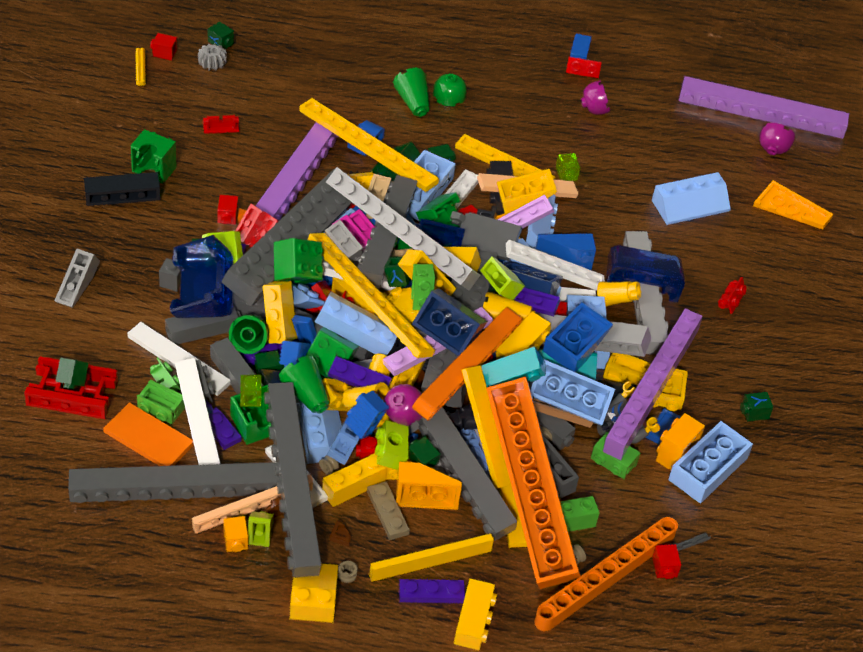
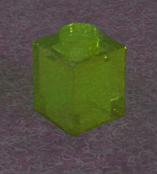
(568, 167)
(250, 390)

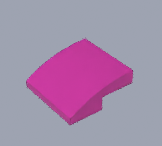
(359, 226)

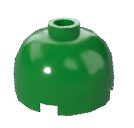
(450, 90)

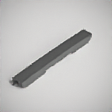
(694, 541)

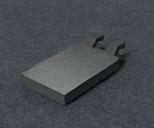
(486, 233)

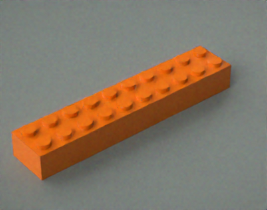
(533, 483)

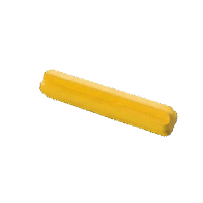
(140, 67)

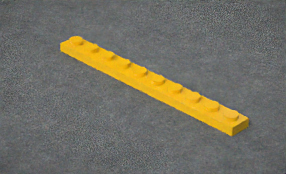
(368, 144)
(373, 297)

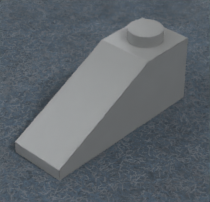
(77, 277)

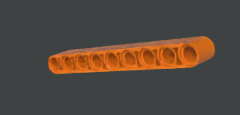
(474, 355)
(660, 533)

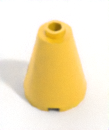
(498, 303)

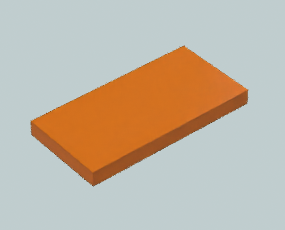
(148, 436)

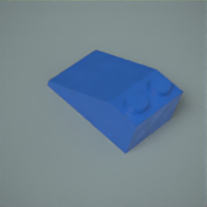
(569, 247)
(576, 337)

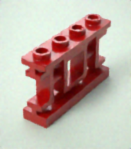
(68, 400)

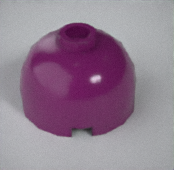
(595, 98)
(776, 138)
(400, 404)

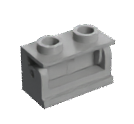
(345, 241)

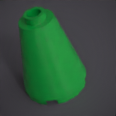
(413, 90)
(248, 333)
(307, 383)

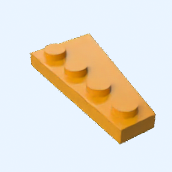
(789, 204)

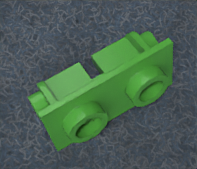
(163, 372)

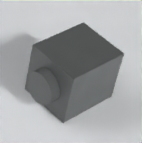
(169, 276)

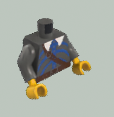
(614, 411)

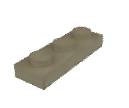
(388, 510)

